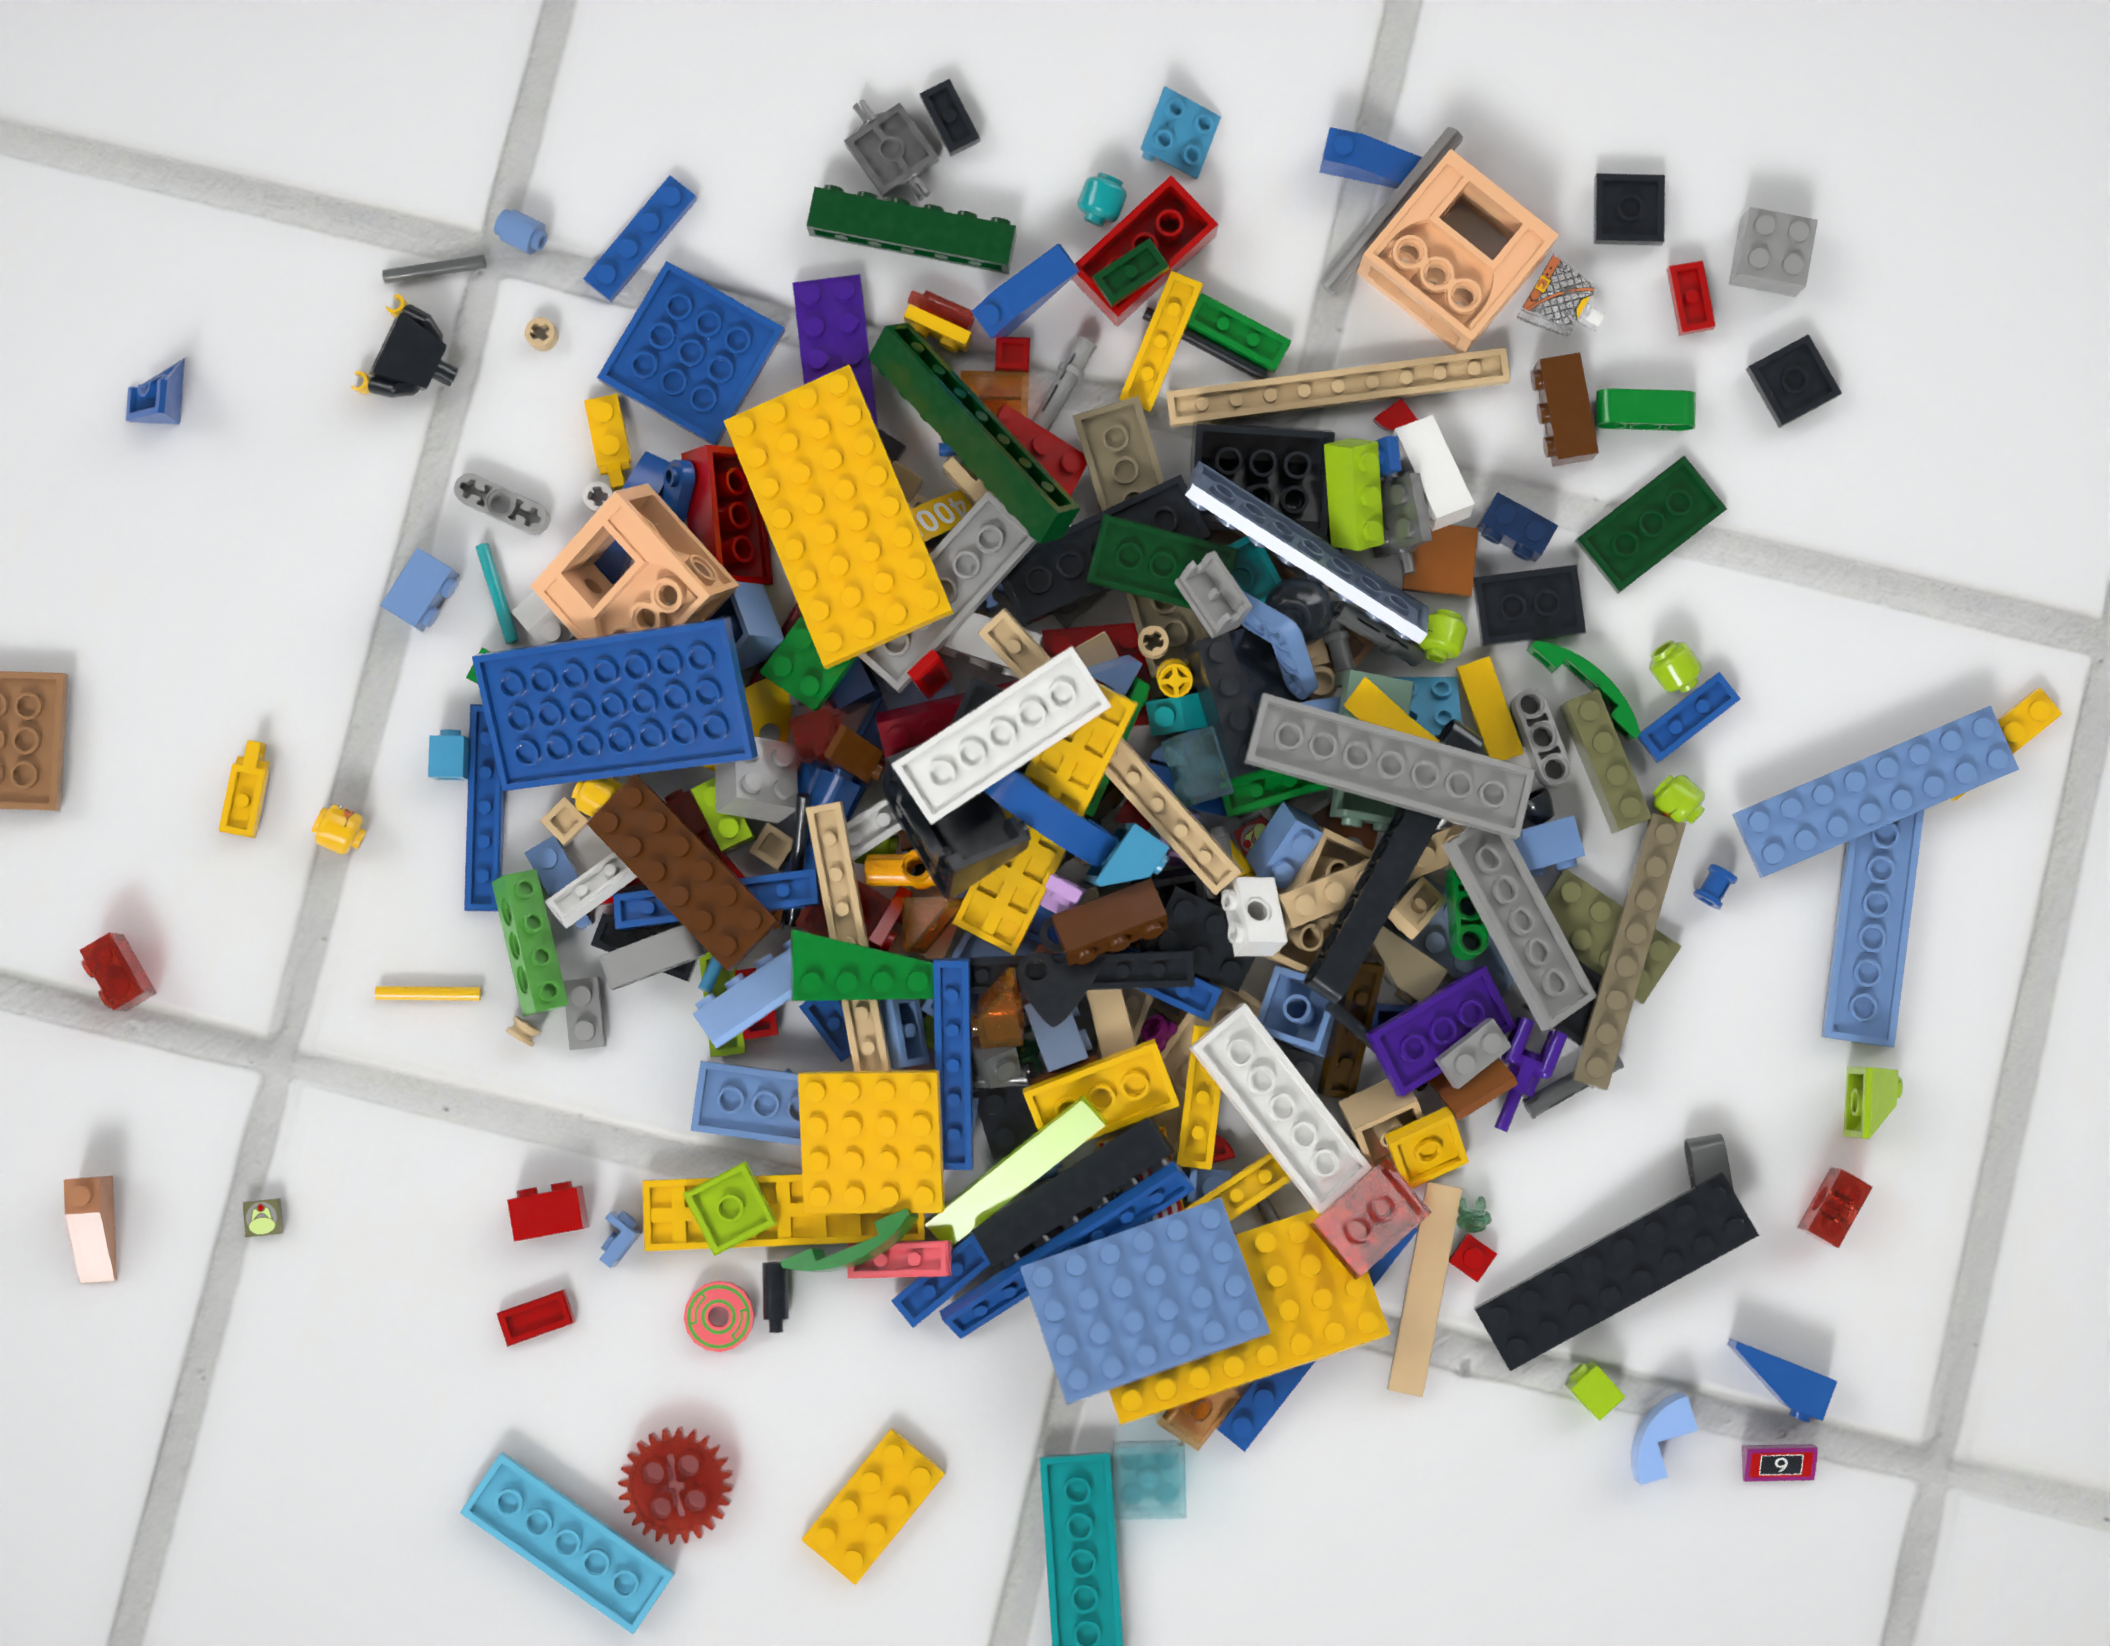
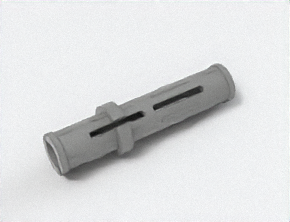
(1066, 379)

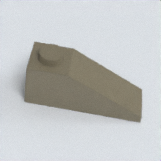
(1406, 967)

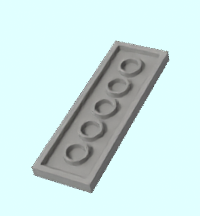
(970, 566)
(1520, 924)

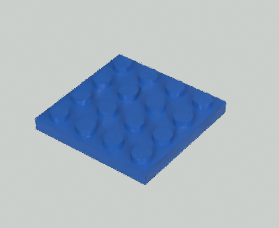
(691, 353)

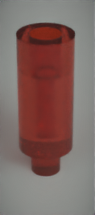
(943, 308)

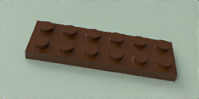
(683, 872)

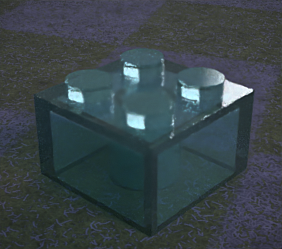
(1149, 1479)

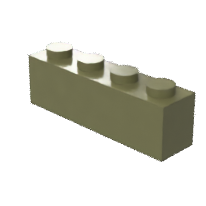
(1605, 761)

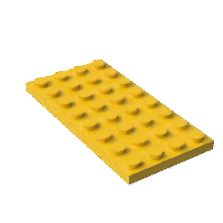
(838, 517)
(1309, 1309)

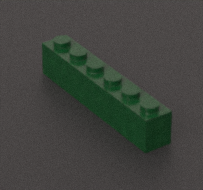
(911, 229)

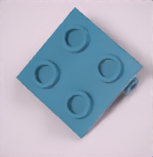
(1180, 133)
(1434, 702)

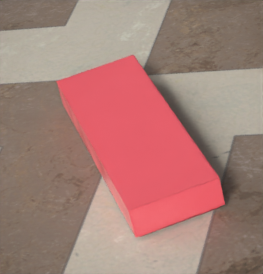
(907, 1260)

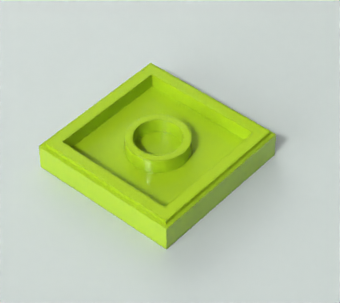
(730, 1208)

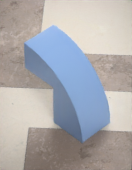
(1664, 1421)

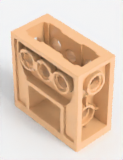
(1449, 259)
(666, 568)

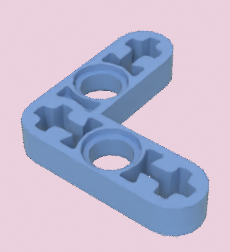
(1287, 645)

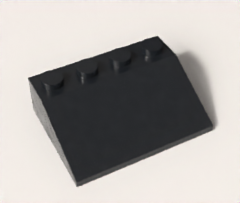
(1272, 464)
(1230, 680)

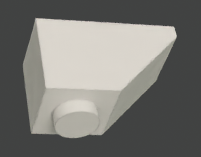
(541, 621)

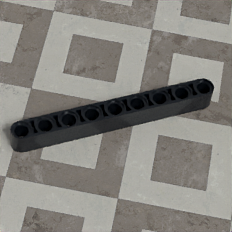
(1378, 888)

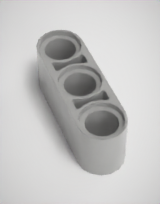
(1542, 720)
(650, 957)

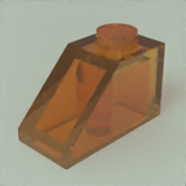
(1000, 1014)

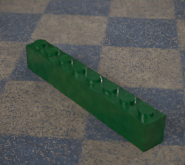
(974, 433)

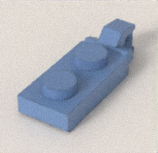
(555, 870)

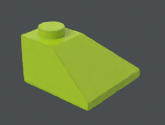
(1869, 1099)

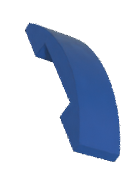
(648, 470)
(1052, 818)

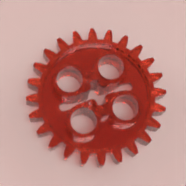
(643, 1489)

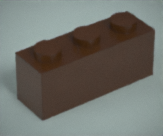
(1564, 409)
(1110, 922)

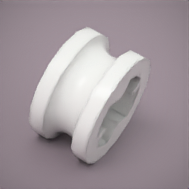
(590, 489)

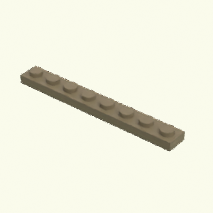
(1628, 952)

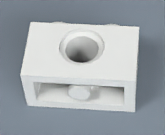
(1266, 930)

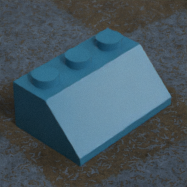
(1132, 857)

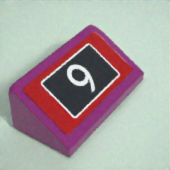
(1779, 1462)

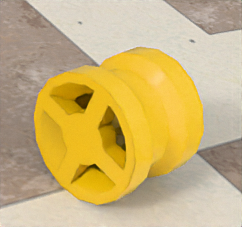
(1175, 685)

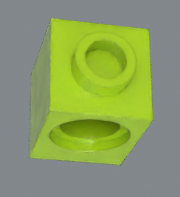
(1594, 1389)

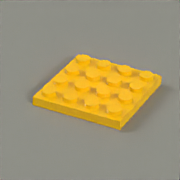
(871, 1141)

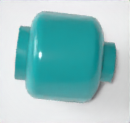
(1102, 199)

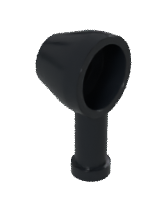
(1539, 806)

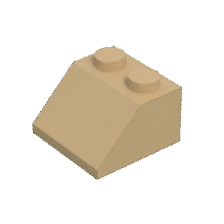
(1375, 1114)

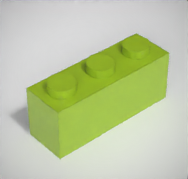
(1354, 494)

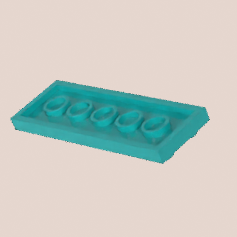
(1081, 1549)

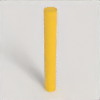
(428, 993)

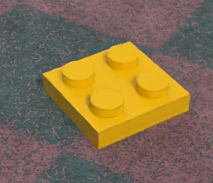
(1427, 1147)

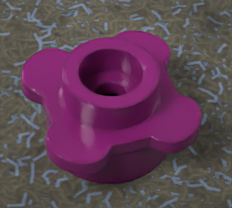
(1159, 1029)

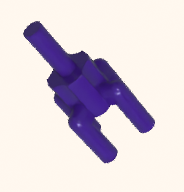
(1527, 1066)

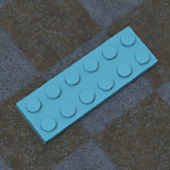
(567, 1542)

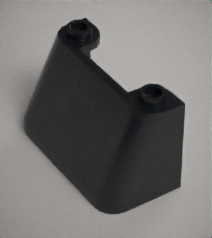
(961, 844)

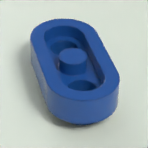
(678, 486)

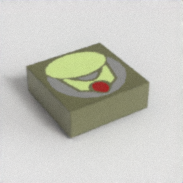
(263, 1217)

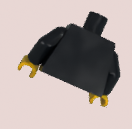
(408, 355)

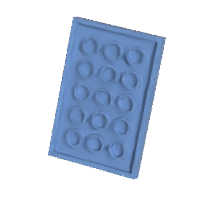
(1144, 1301)

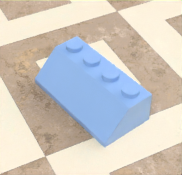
(746, 998)

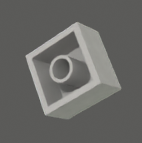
(1773, 251)
(760, 786)

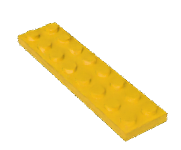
(1070, 770)
(672, 1225)

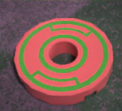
(698, 1319)

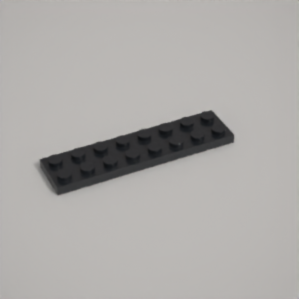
(1616, 1271)

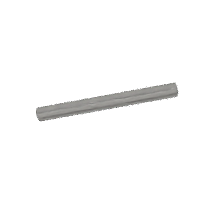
(1351, 259)

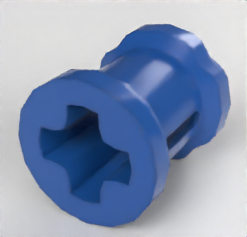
(1715, 886)

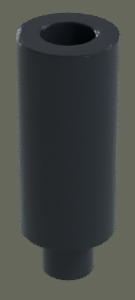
(775, 1295)

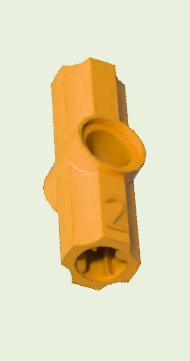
(895, 871)

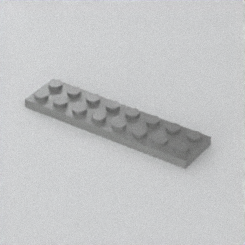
(1389, 766)

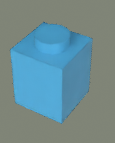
(448, 756)

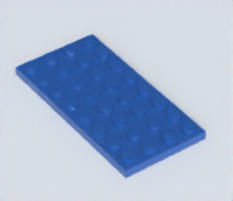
(616, 705)

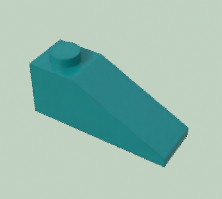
(1175, 714)

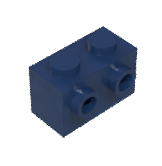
(1516, 528)

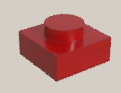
(1472, 1257)

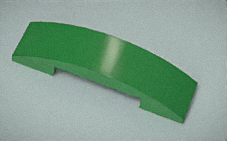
(1552, 657)
(890, 1231)

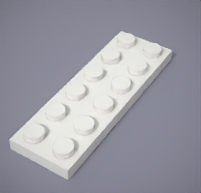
(1001, 735)
(1280, 1107)

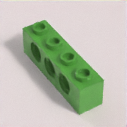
(529, 942)

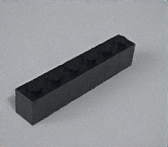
(1073, 1191)

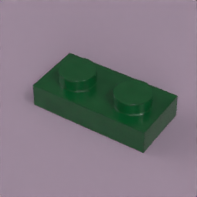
(1130, 272)

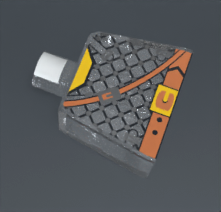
(1561, 300)

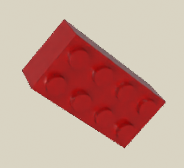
(1172, 223)

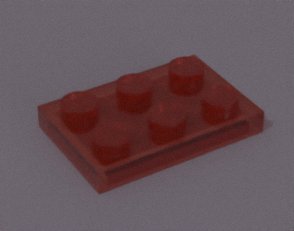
(1370, 1218)

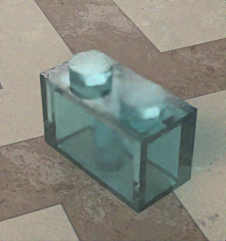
(1197, 767)

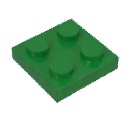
(799, 670)

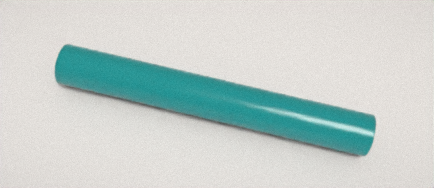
(497, 593)

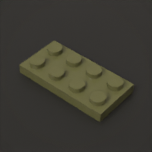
(1590, 924)

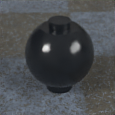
(1305, 604)

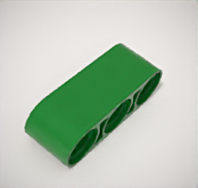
(1645, 409)
(1460, 923)

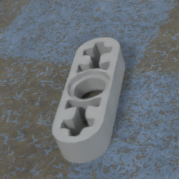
(475, 502)

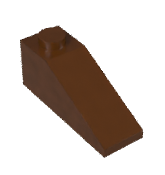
(855, 756)

